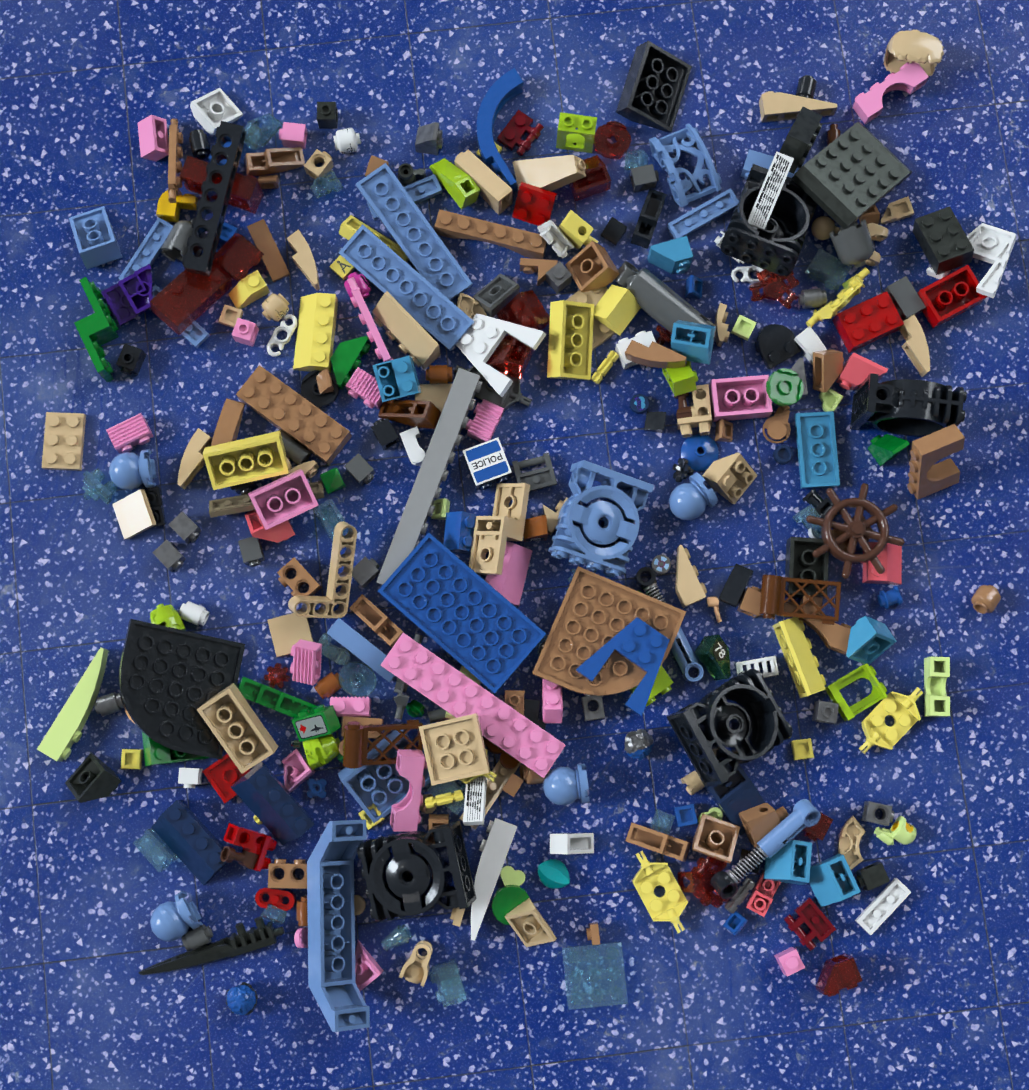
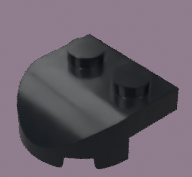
(776, 344)

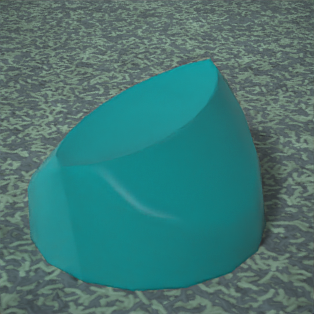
(553, 874)

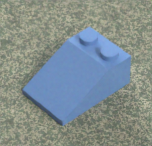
(95, 237)

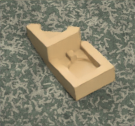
(898, 210)

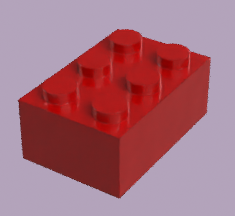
(950, 296)
(868, 322)

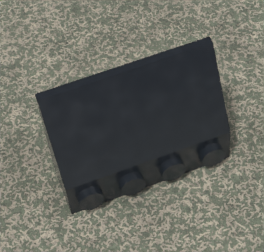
(654, 87)

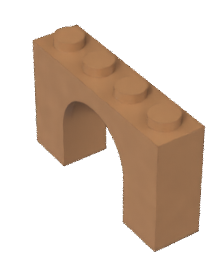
(925, 476)

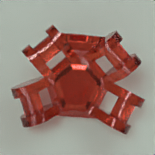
(774, 288)
(700, 881)

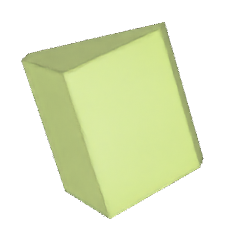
(441, 508)

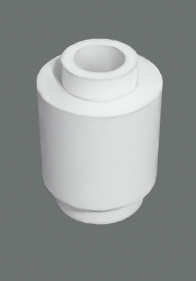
(194, 613)

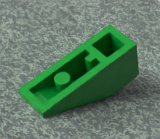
(886, 447)

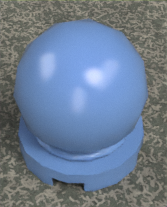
(131, 470)
(690, 499)
(565, 785)
(173, 918)

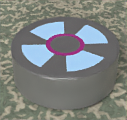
(661, 564)

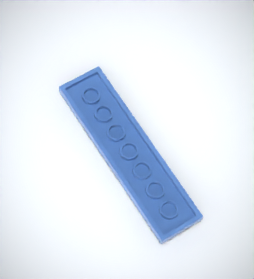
(413, 232)
(407, 287)

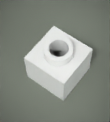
(190, 777)

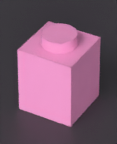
(293, 135)
(789, 961)

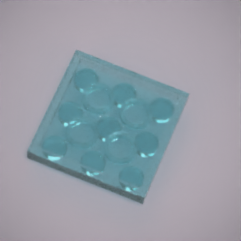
(594, 975)

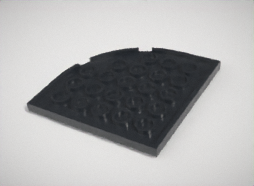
(169, 676)

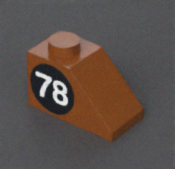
(535, 529)

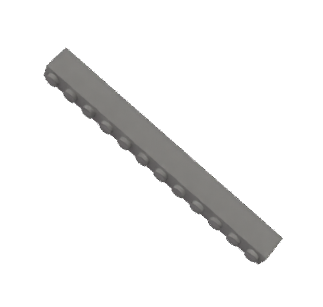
(432, 471)

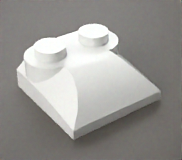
(213, 109)

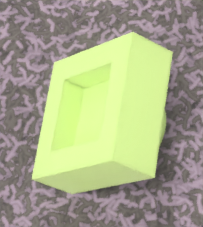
(743, 327)

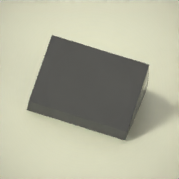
(497, 294)

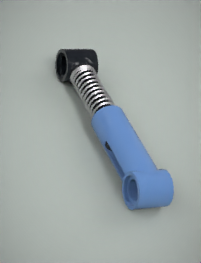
(680, 640)
(803, 816)

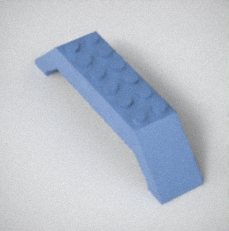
(333, 926)

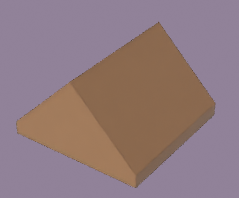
(715, 838)

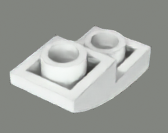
(809, 343)

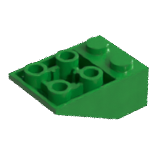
(159, 755)

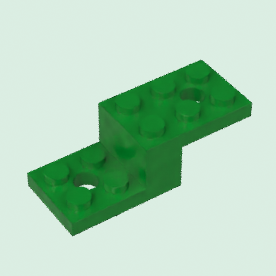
(97, 329)

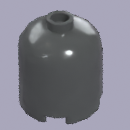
(176, 242)
(853, 244)

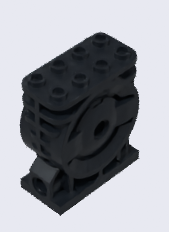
(781, 241)
(907, 406)
(706, 730)
(403, 896)

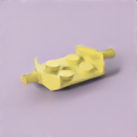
(851, 288)
(905, 715)
(671, 903)

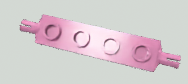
(366, 318)

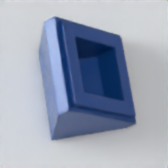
(693, 287)
(735, 923)

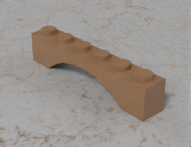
(465, 227)
(833, 636)

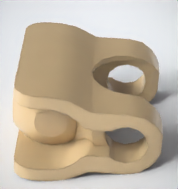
(417, 966)

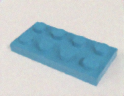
(817, 450)

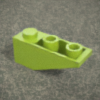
(456, 182)

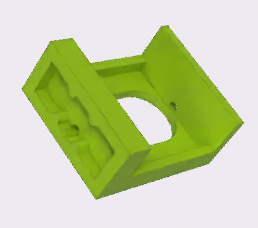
(568, 135)
(864, 671)

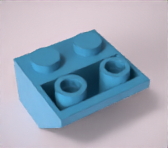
(693, 340)
(396, 378)
(790, 863)
(832, 880)

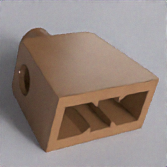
(761, 820)

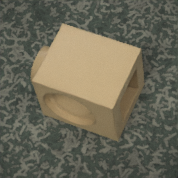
(317, 157)

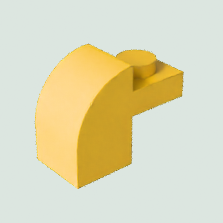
(171, 211)

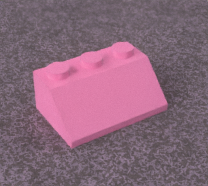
(283, 499)
(514, 573)

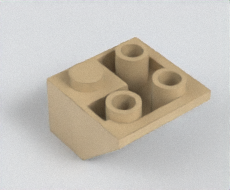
(730, 476)

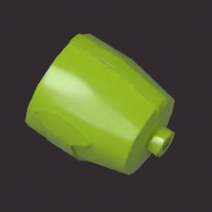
(167, 617)
(321, 750)

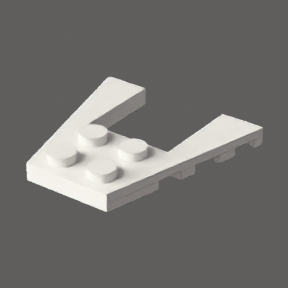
(991, 246)
(483, 340)

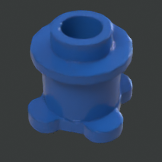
(890, 597)

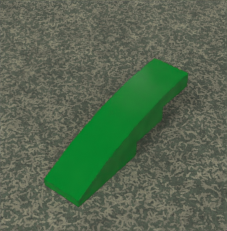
(272, 698)

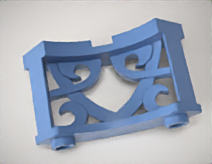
(667, 145)

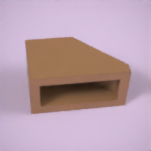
(826, 368)

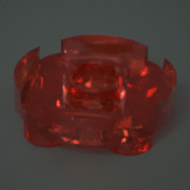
(614, 150)

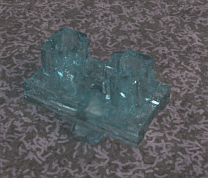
(95, 489)

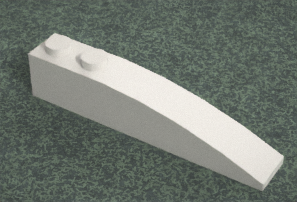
(491, 862)

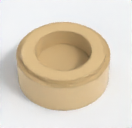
(360, 904)

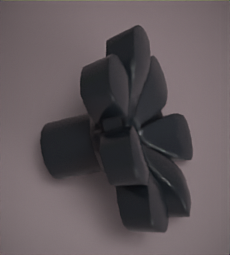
(682, 470)

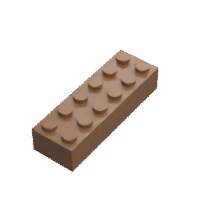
(294, 415)

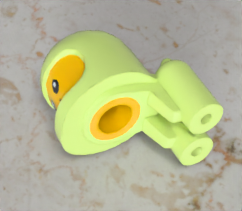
(899, 831)

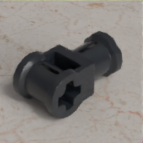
(821, 505)

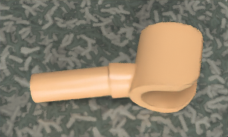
(714, 602)

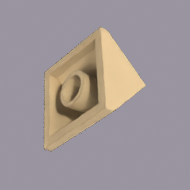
(530, 924)

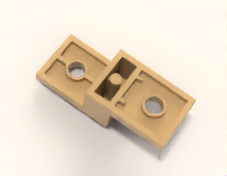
(504, 525)

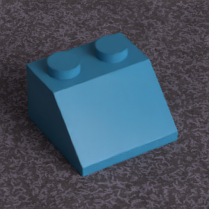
(672, 255)
(868, 640)

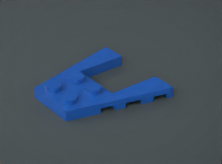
(639, 645)

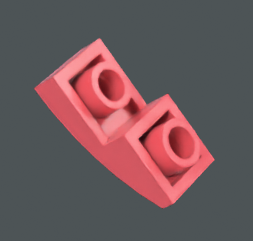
(762, 895)

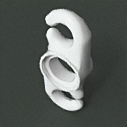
(746, 277)
(283, 327)

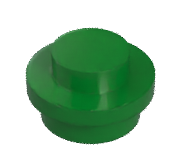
(415, 709)

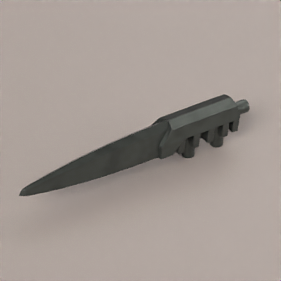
(224, 948)

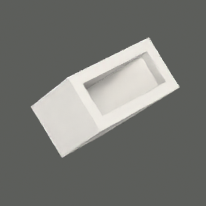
(571, 843)

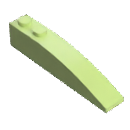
(75, 712)

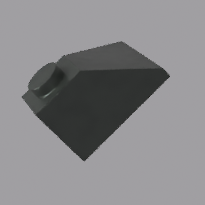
(92, 780)

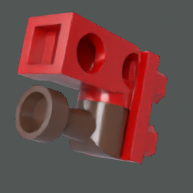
(254, 847)

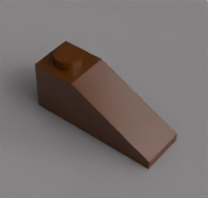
(411, 412)

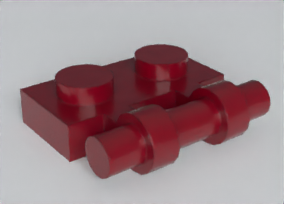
(516, 129)
(815, 921)

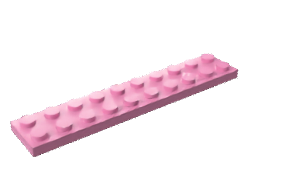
(465, 697)

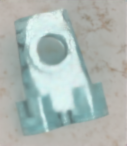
(329, 183)

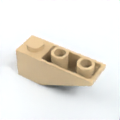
(687, 584)

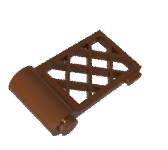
(774, 593)
(356, 742)

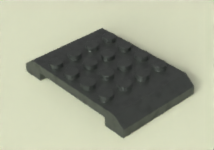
(851, 175)

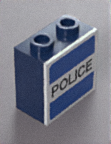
(487, 464)

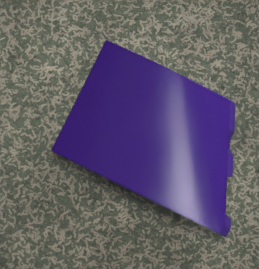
(130, 295)

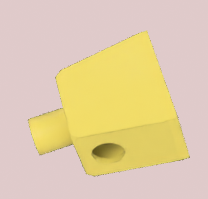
(576, 230)

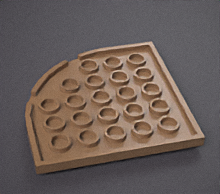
(588, 619)

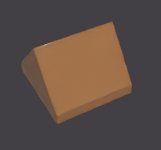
(723, 431)

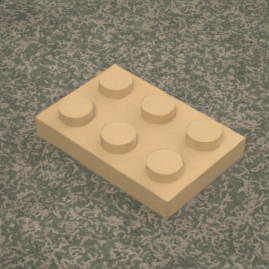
(63, 441)

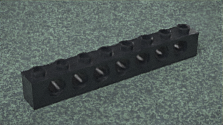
(203, 264)

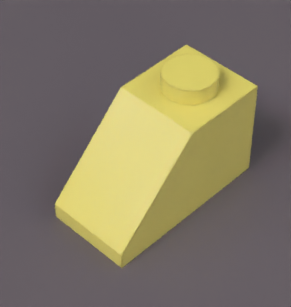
(248, 290)

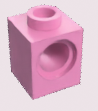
(245, 332)

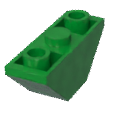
(348, 358)

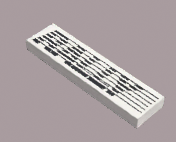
(770, 190)
(475, 801)

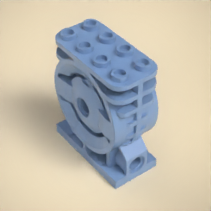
(619, 519)

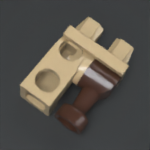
(697, 415)

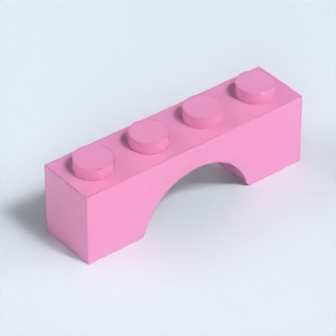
(908, 79)
(406, 814)

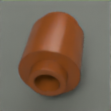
(439, 374)
(328, 685)
(301, 911)

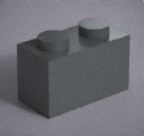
(905, 298)

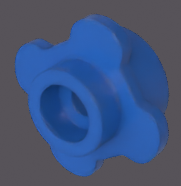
(320, 792)

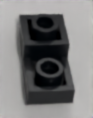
(155, 500)
(735, 585)

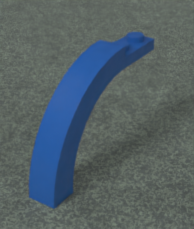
(495, 99)

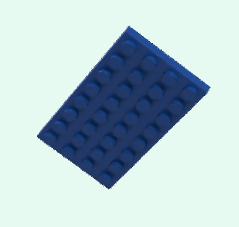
(462, 613)

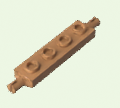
(174, 162)

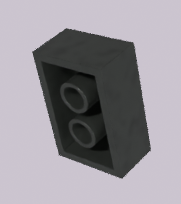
(801, 137)
(943, 240)
(803, 565)

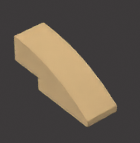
(304, 258)
(916, 345)
(193, 458)

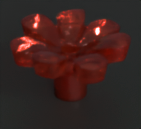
(664, 335)
(280, 678)

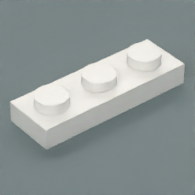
(883, 906)

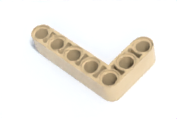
(334, 579)

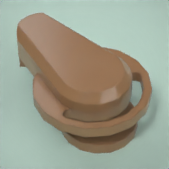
(778, 425)

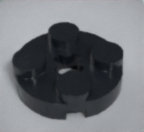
(309, 387)

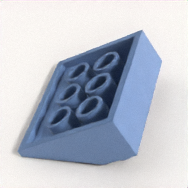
(379, 782)

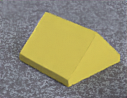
(616, 309)

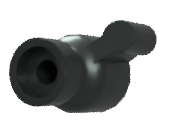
(407, 175)

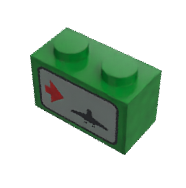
(315, 723)

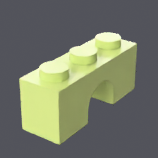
(935, 676)

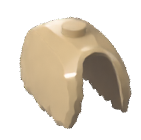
(913, 47)

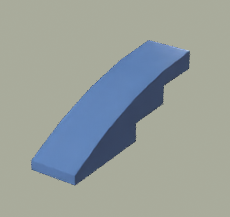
(359, 647)

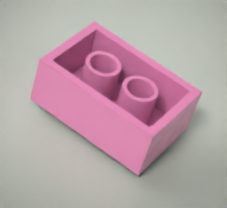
(740, 398)

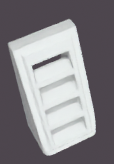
(773, 664)

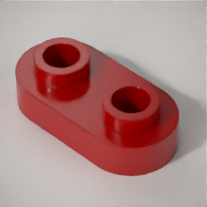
(276, 897)

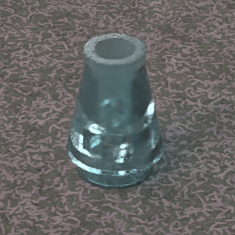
(398, 937)

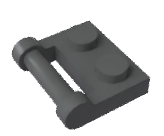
(537, 478)

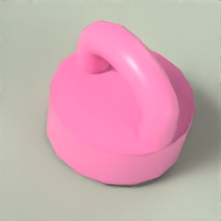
(301, 938)

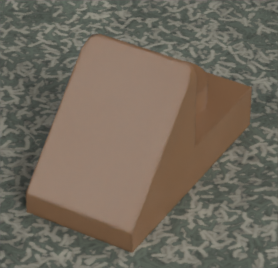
(541, 266)

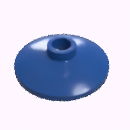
(698, 461)

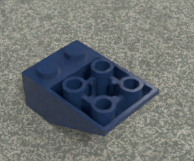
(735, 796)

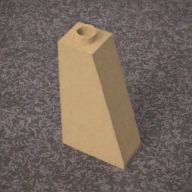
(549, 172)
(491, 186)

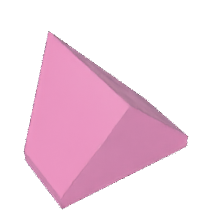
(295, 770)
(366, 967)

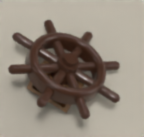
(844, 536)

